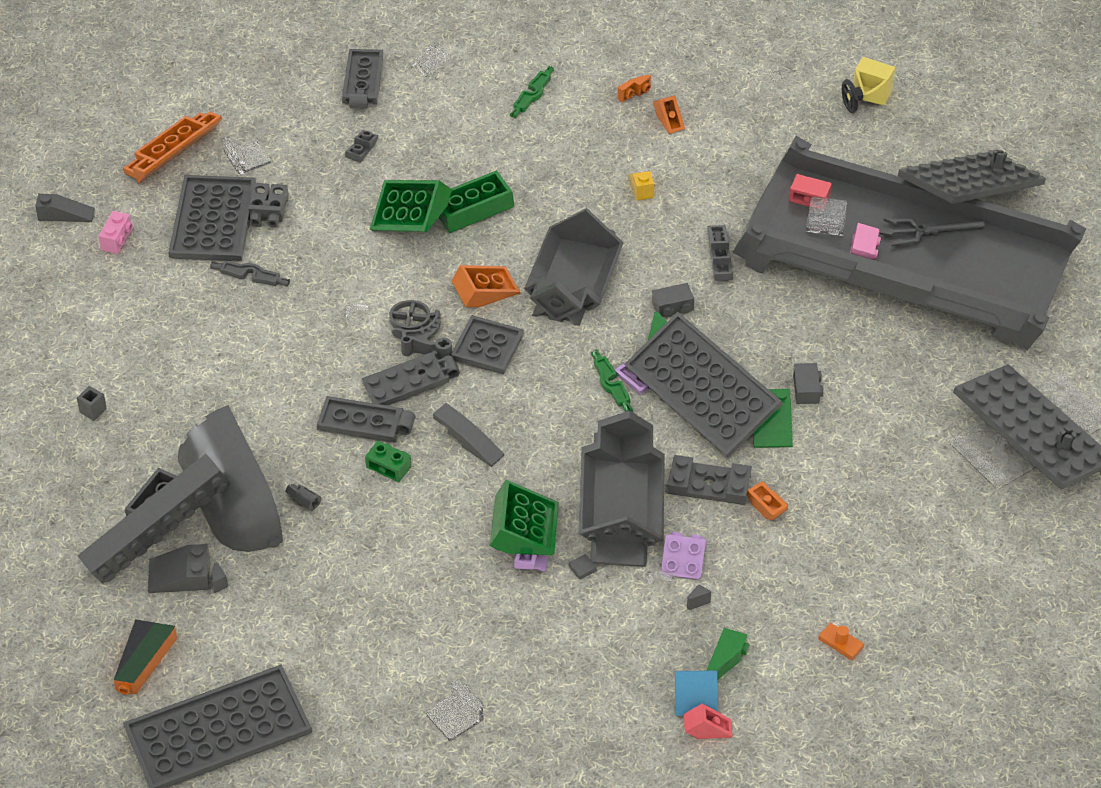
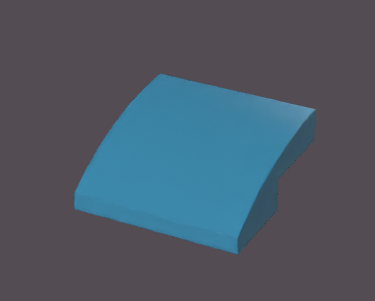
(695, 689)

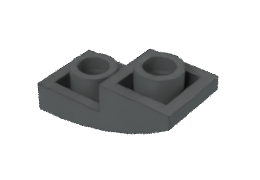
(362, 145)

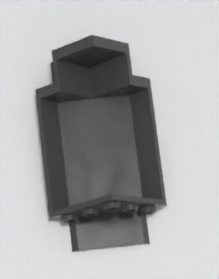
(573, 267)
(622, 491)

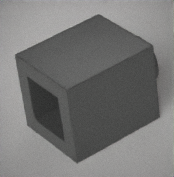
(91, 403)

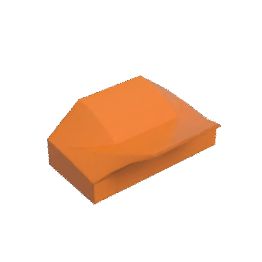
(766, 501)

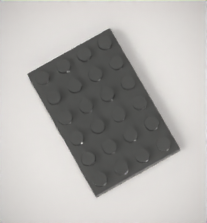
(212, 218)

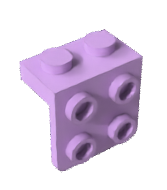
(683, 555)

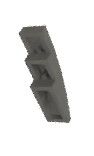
(720, 252)
(468, 434)

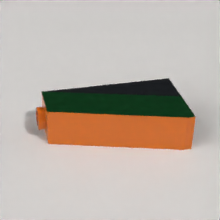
(142, 654)

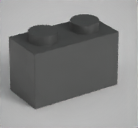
(673, 299)
(807, 384)

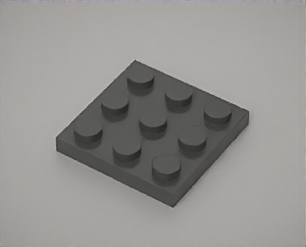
(487, 344)

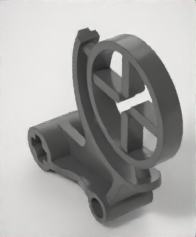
(416, 337)

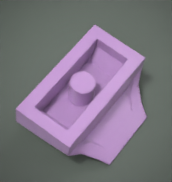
(535, 562)

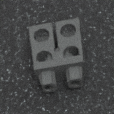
(267, 205)

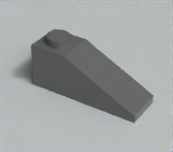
(59, 208)

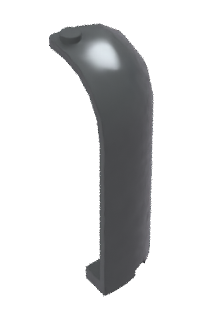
(245, 512)

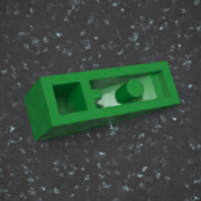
(729, 651)

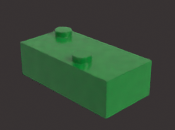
(477, 201)

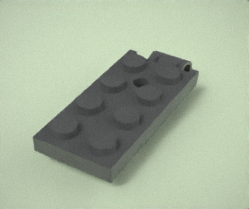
(364, 71)
(405, 381)
(359, 419)

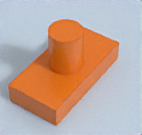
(841, 640)

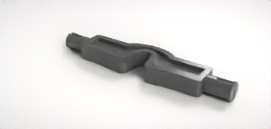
(259, 274)

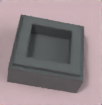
(582, 566)

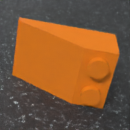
(483, 284)

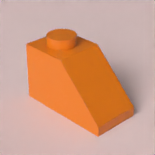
(669, 114)

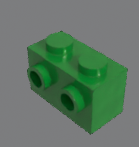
(388, 461)

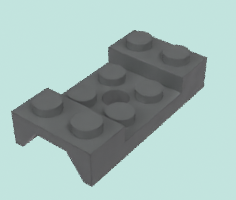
(688, 480)

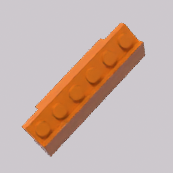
(170, 144)

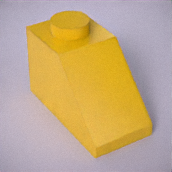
(642, 185)

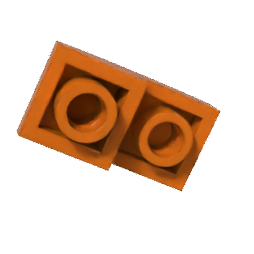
(634, 86)

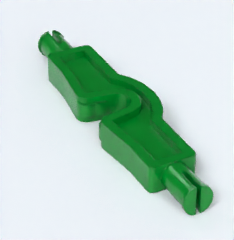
(527, 97)
(607, 374)

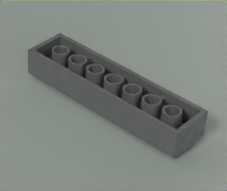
(154, 519)

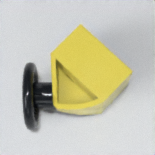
(871, 83)

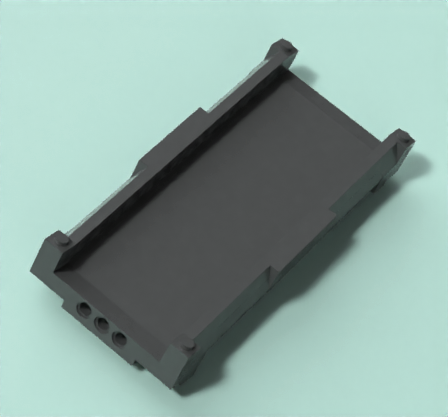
(982, 274)

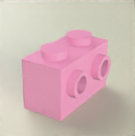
(115, 232)
(865, 241)

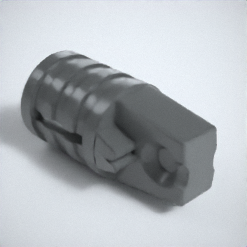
(304, 496)

